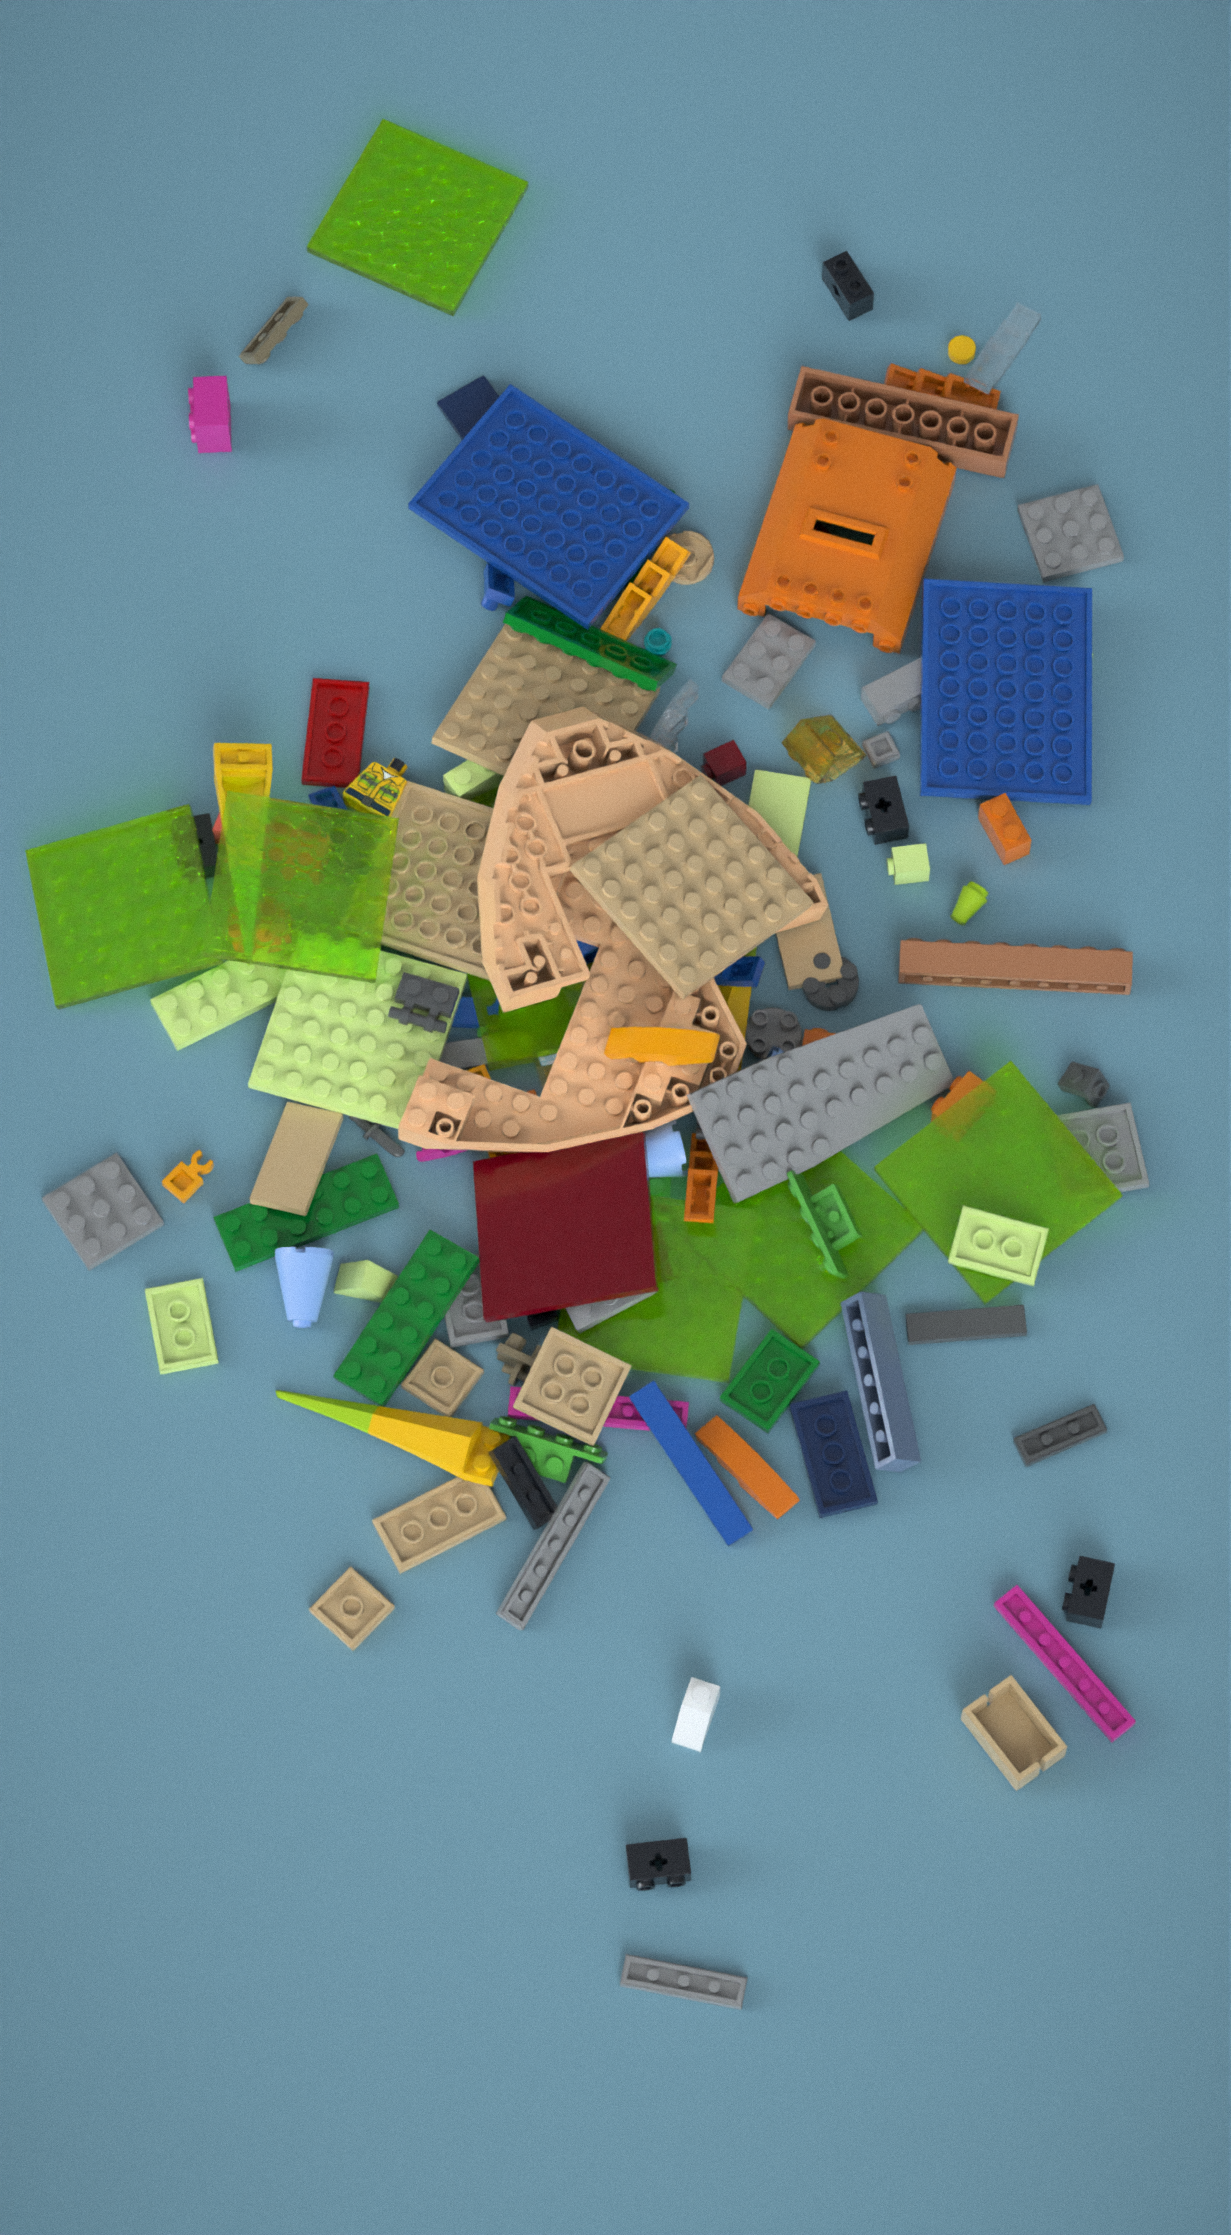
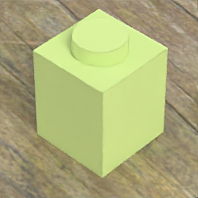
(909, 864)

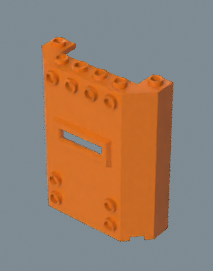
(861, 485)

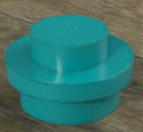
(658, 641)

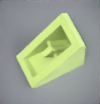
(364, 1281)

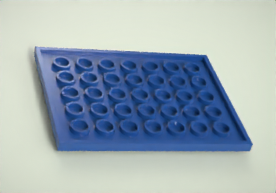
(548, 506)
(1006, 691)

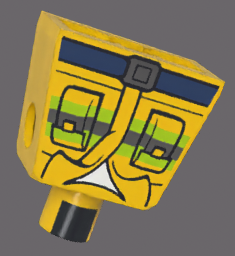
(377, 789)

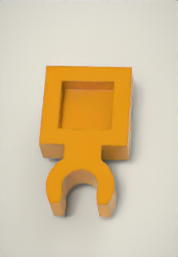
(186, 1180)

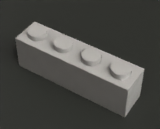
(894, 693)

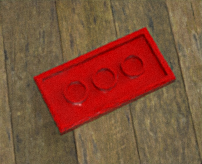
(335, 732)

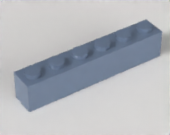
(880, 1382)

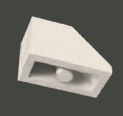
(696, 1714)

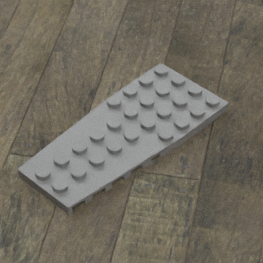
(818, 1099)

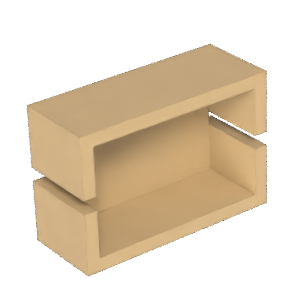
(1013, 1732)

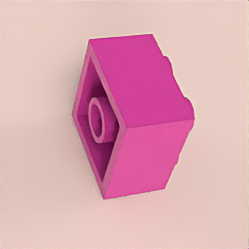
(210, 414)

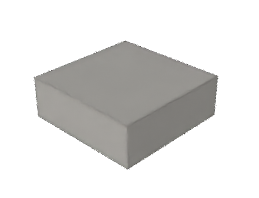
(881, 749)

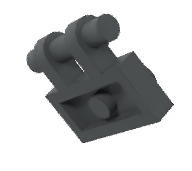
(426, 996)

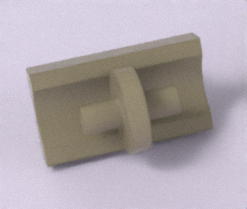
(516, 1362)

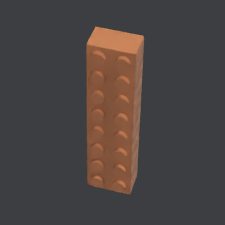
(959, 431)

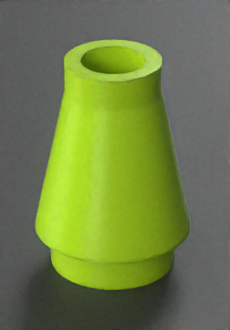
(969, 902)

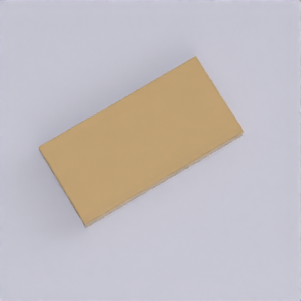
(802, 943)
(296, 1158)
(437, 1521)

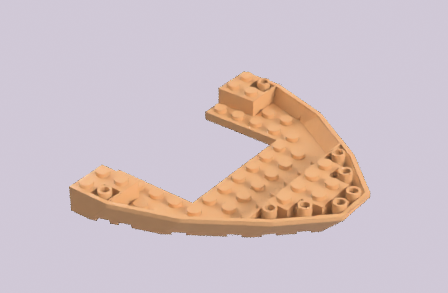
(560, 799)
(585, 1091)

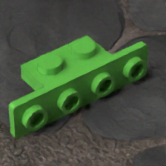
(829, 1219)
(548, 1453)

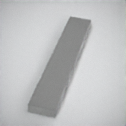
(553, 1546)

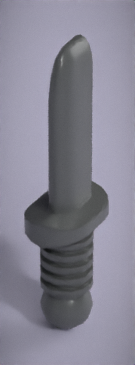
(379, 1136)

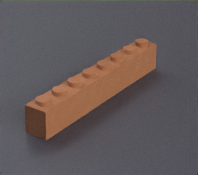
(1015, 966)

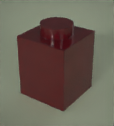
(724, 763)

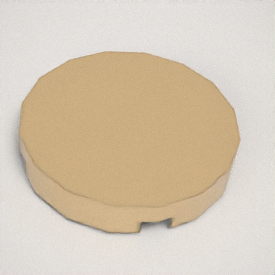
(700, 560)

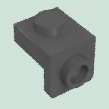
(1084, 1082)

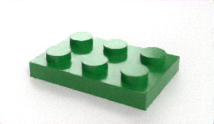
(769, 1381)

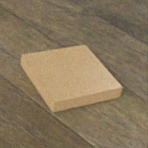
(442, 1378)
(351, 1608)

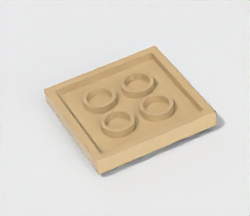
(572, 1386)

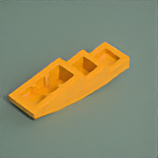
(646, 590)
(662, 1044)

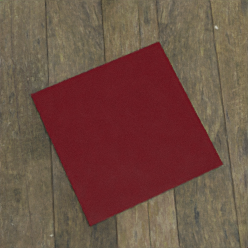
(564, 1227)

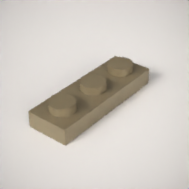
(274, 330)

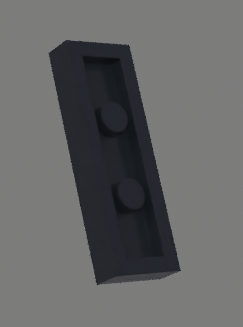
(524, 1482)

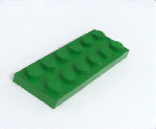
(592, 645)
(340, 1201)
(406, 1318)

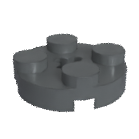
(837, 995)

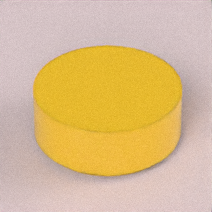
(961, 349)

